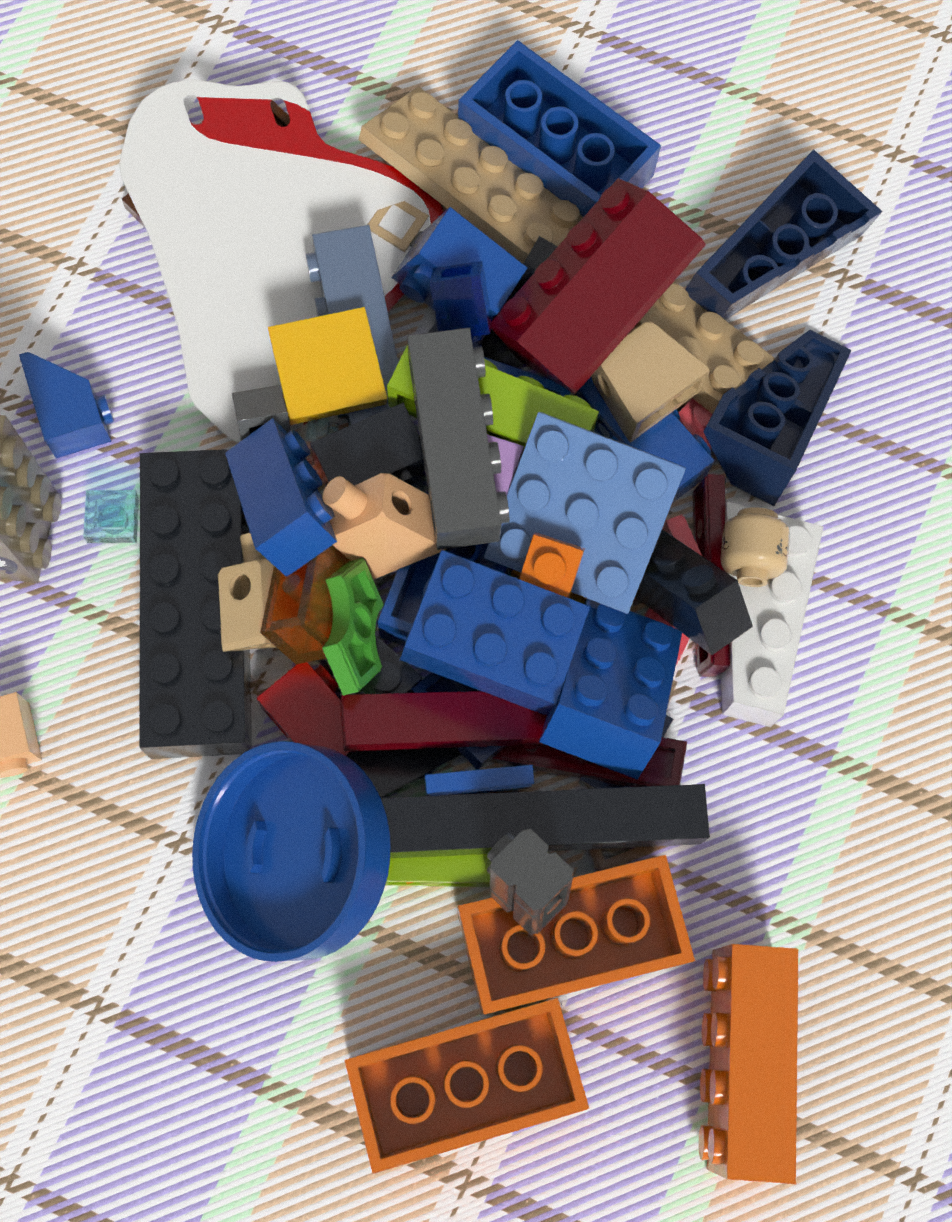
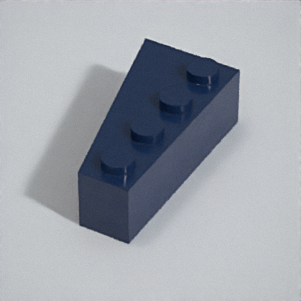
(788, 233)

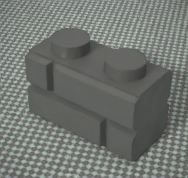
(528, 879)

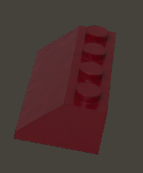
(596, 285)

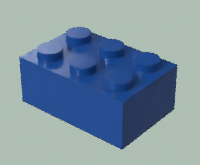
(495, 633)
(615, 691)

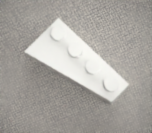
(765, 655)

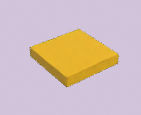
(327, 365)

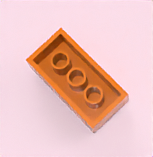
(611, 930)
(751, 1063)
(465, 1085)

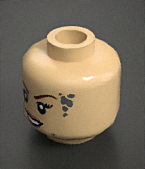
(755, 546)

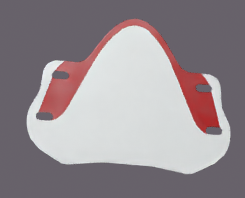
(236, 215)

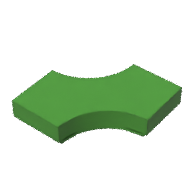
(352, 639)

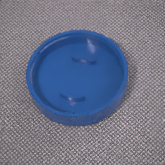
(290, 852)

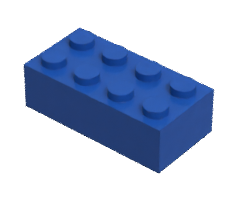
(556, 129)

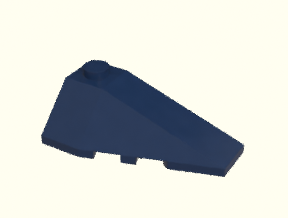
(775, 416)

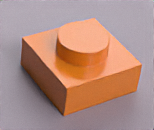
(552, 564)

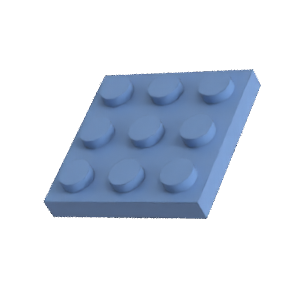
(593, 497)

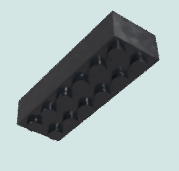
(190, 528)

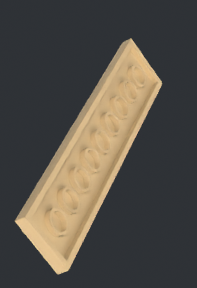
(515, 209)

